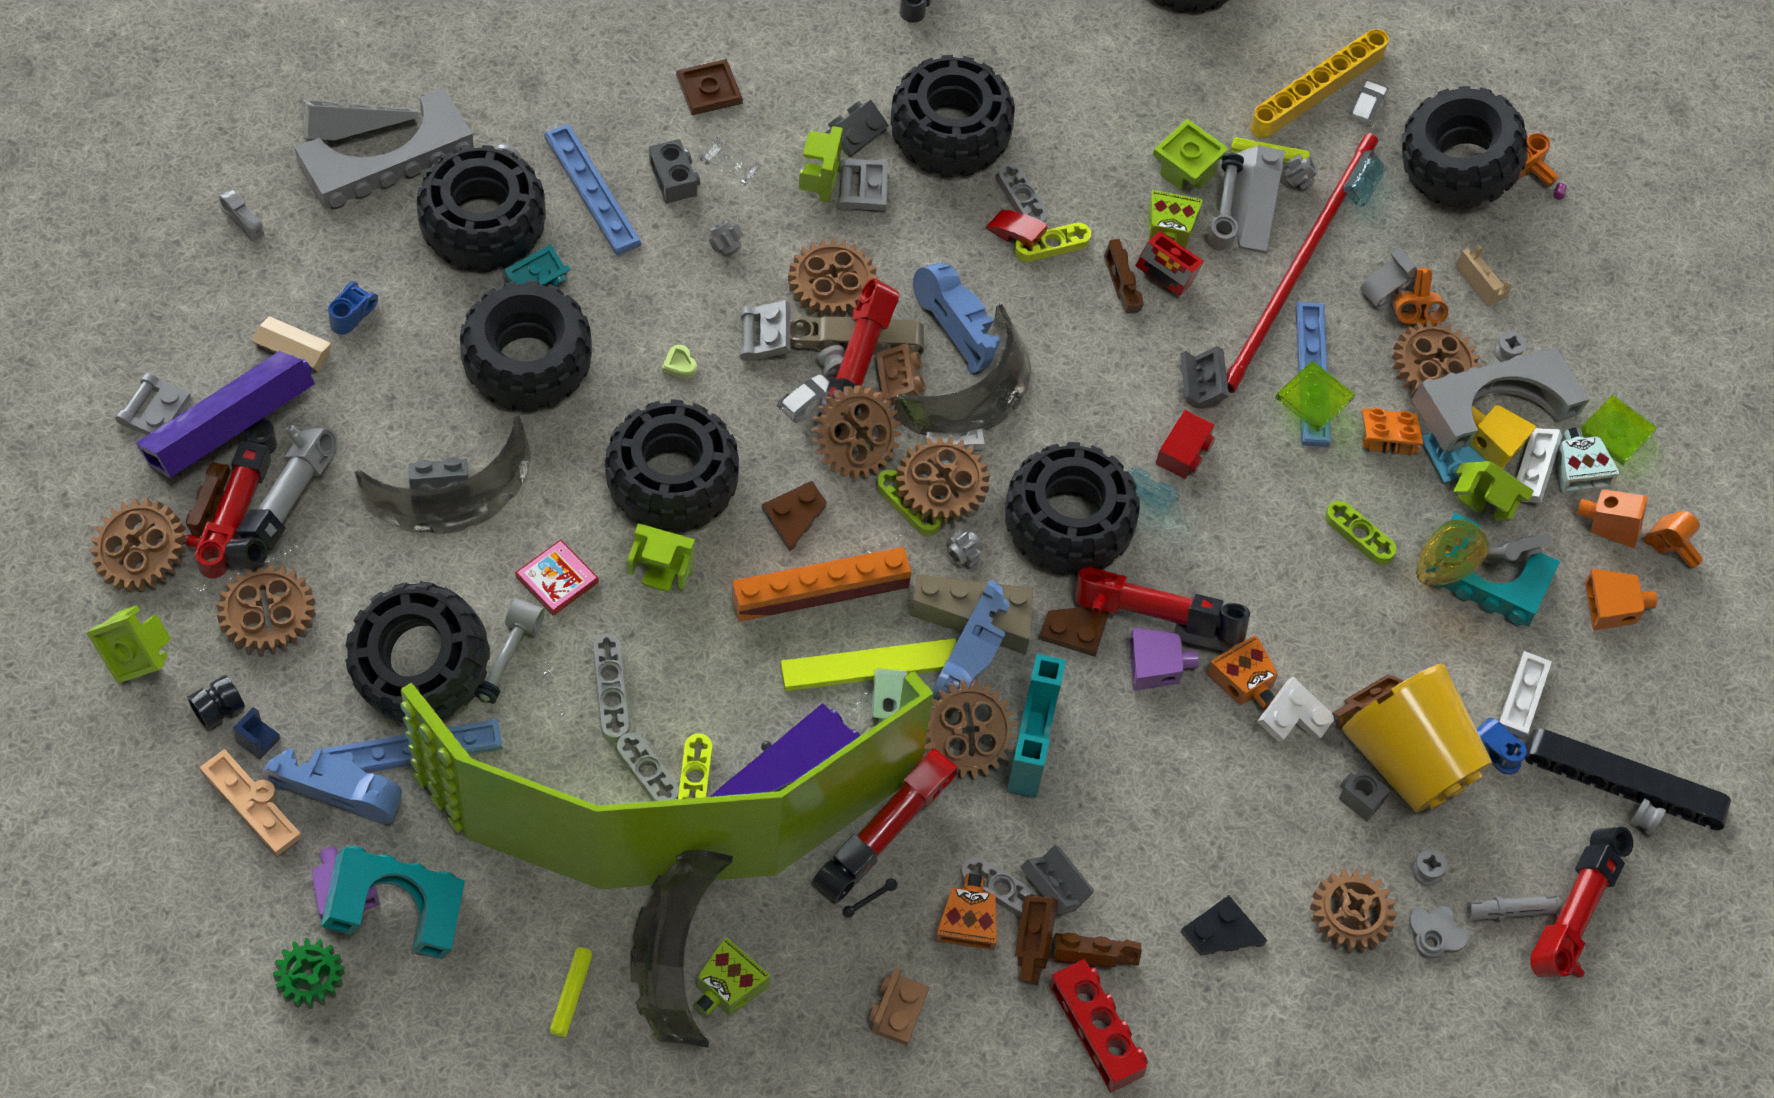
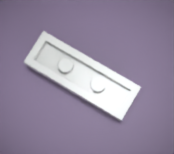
(1539, 461)
(1524, 694)

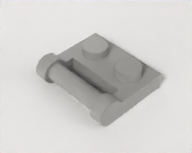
(872, 185)
(773, 330)
(163, 408)
(1517, 547)

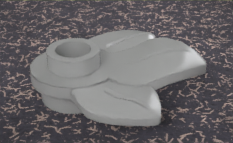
(1440, 929)

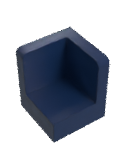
(255, 734)

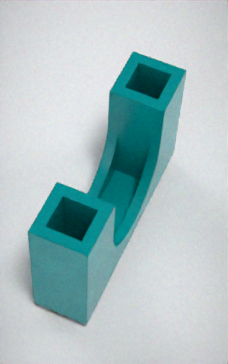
(1515, 599)
(1036, 725)
(434, 894)

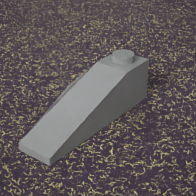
(335, 121)
(1256, 196)

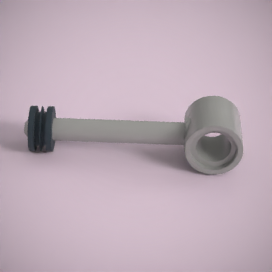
(1232, 164)
(523, 619)

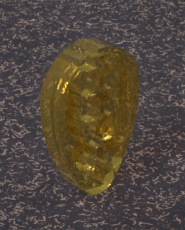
(1443, 541)

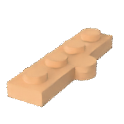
(251, 801)

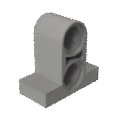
(1390, 280)

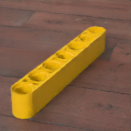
(1319, 83)

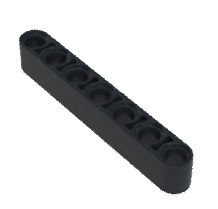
(1628, 777)

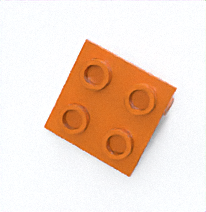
(1385, 427)

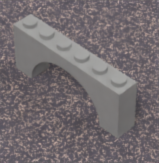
(344, 177)
(1537, 376)

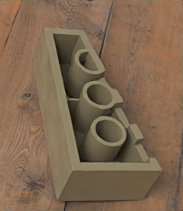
(952, 602)

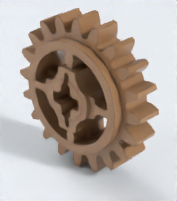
(1350, 921)

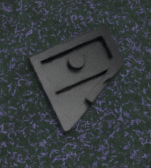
(1222, 928)

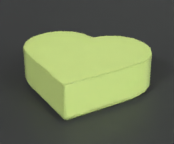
(679, 362)

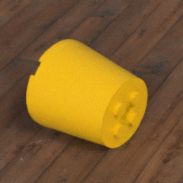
(1422, 739)

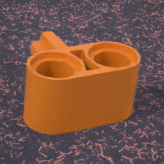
(1537, 149)
(1421, 300)
(1673, 533)

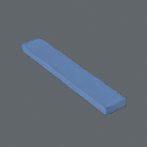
(592, 189)
(1312, 346)
(394, 751)

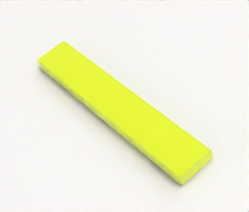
(861, 665)

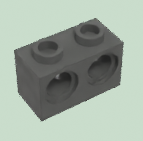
(673, 171)

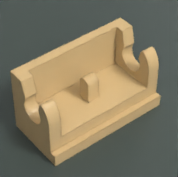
(1482, 277)

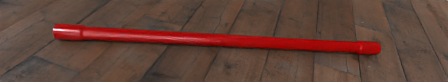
(1238, 369)

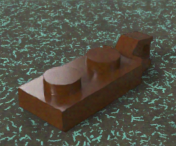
(1122, 278)
(208, 498)
(1379, 691)
(1035, 936)
(1096, 950)

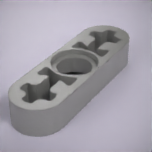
(1022, 186)
(642, 749)
(999, 876)

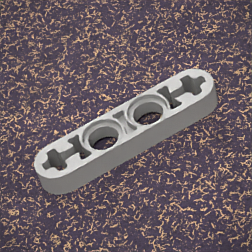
(610, 688)

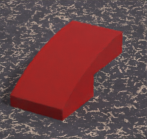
(1016, 225)

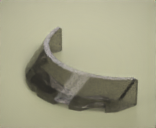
(979, 405)
(456, 505)
(661, 943)

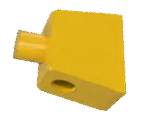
(1500, 434)

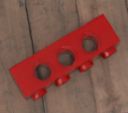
(1114, 1070)

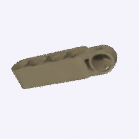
(832, 331)

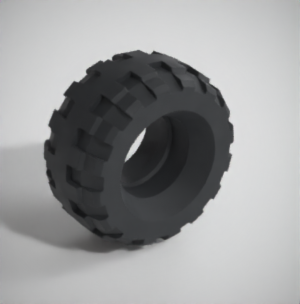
(1457, 119)
(947, 143)
(487, 237)
(520, 313)
(672, 499)
(1064, 541)
(452, 676)

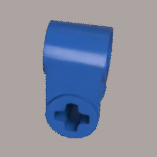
(350, 308)
(1502, 746)

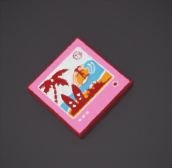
(557, 577)

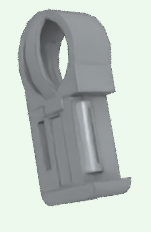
(235, 207)

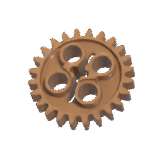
(830, 277)
(1434, 358)
(839, 450)
(964, 468)
(120, 531)
(237, 614)
(995, 725)

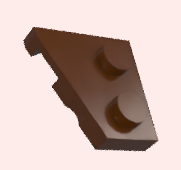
(795, 512)
(1075, 629)

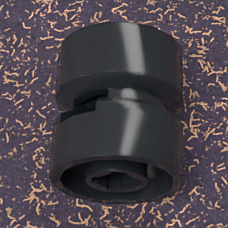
(217, 701)

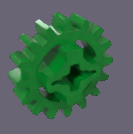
(298, 979)

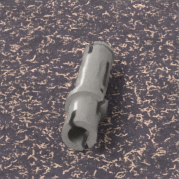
(1506, 908)

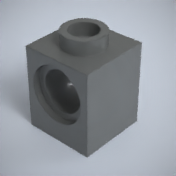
(1363, 805)

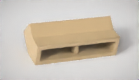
(279, 336)

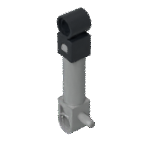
(264, 525)

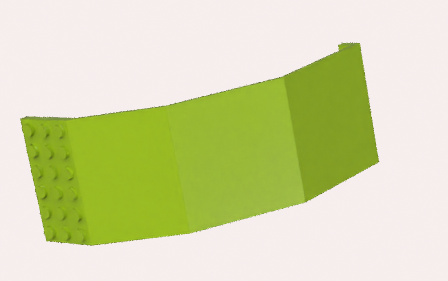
(641, 839)

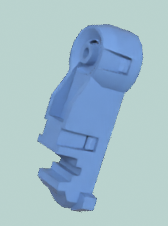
(958, 312)
(976, 644)
(336, 783)

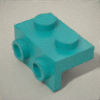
(540, 266)

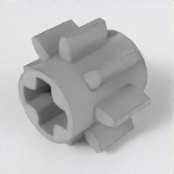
(1301, 172)
(725, 237)
(964, 549)

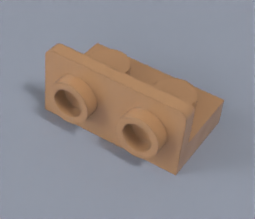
(900, 372)
(899, 1007)

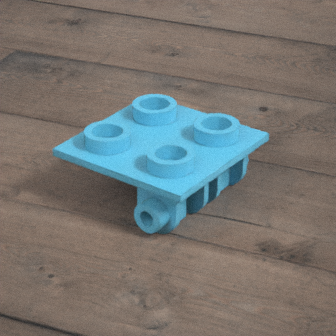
(1448, 462)

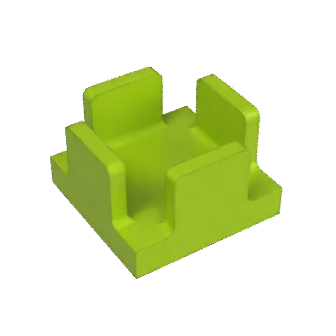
(826, 149)
(1189, 155)
(1490, 483)
(665, 556)
(129, 646)

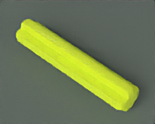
(1240, 144)
(571, 992)

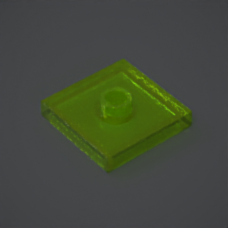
(1315, 396)
(1619, 428)

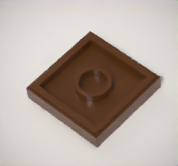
(709, 87)

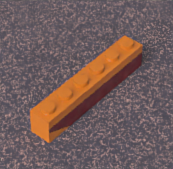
(821, 584)

